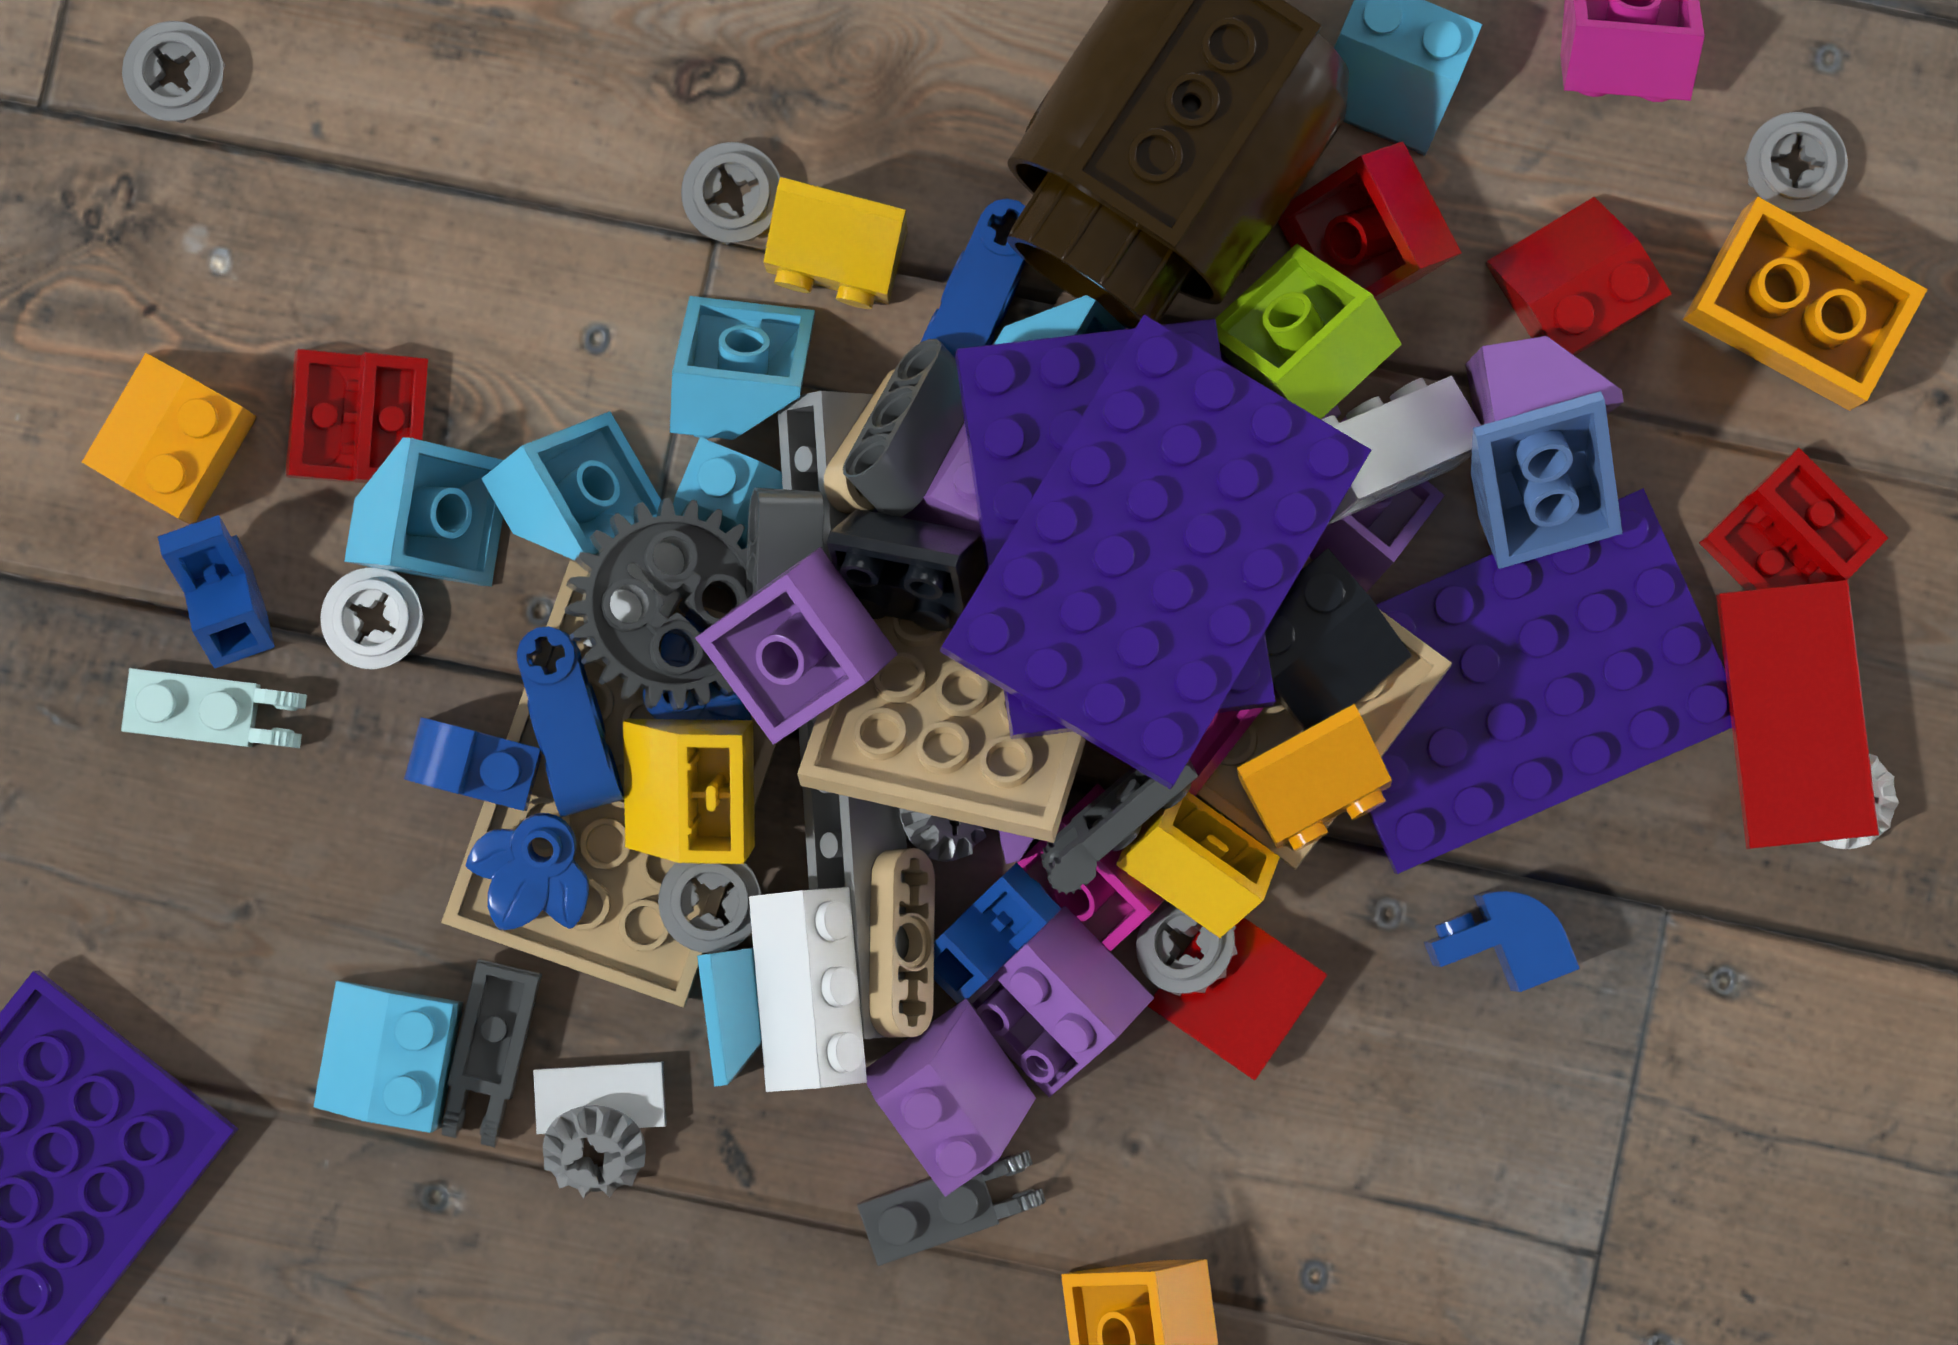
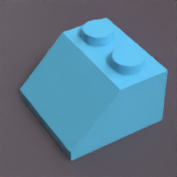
(1403, 67)
(388, 1056)

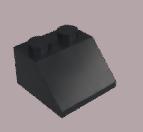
(1329, 643)

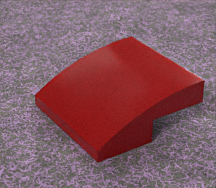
(352, 412)
(1793, 530)
(1252, 1007)

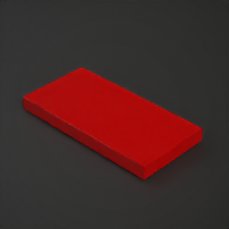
(1797, 714)

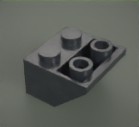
(908, 567)

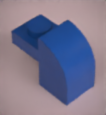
(218, 590)
(473, 764)
(1519, 928)
(990, 933)

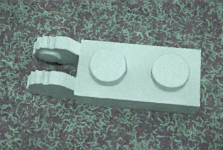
(204, 709)

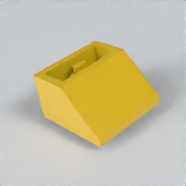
(689, 789)
(1200, 864)

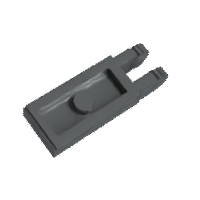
(1108, 825)
(491, 1044)
(924, 1218)

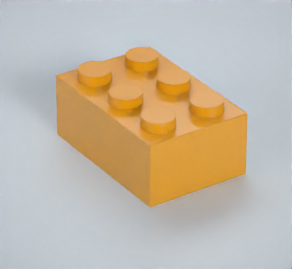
(1805, 304)

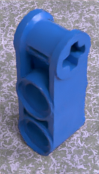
(979, 284)
(568, 726)

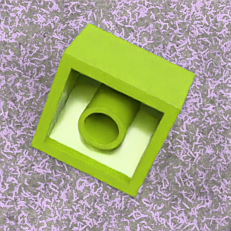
(1306, 332)

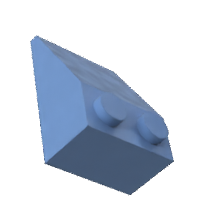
(1545, 480)

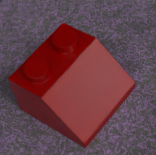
(1373, 222)
(1579, 278)

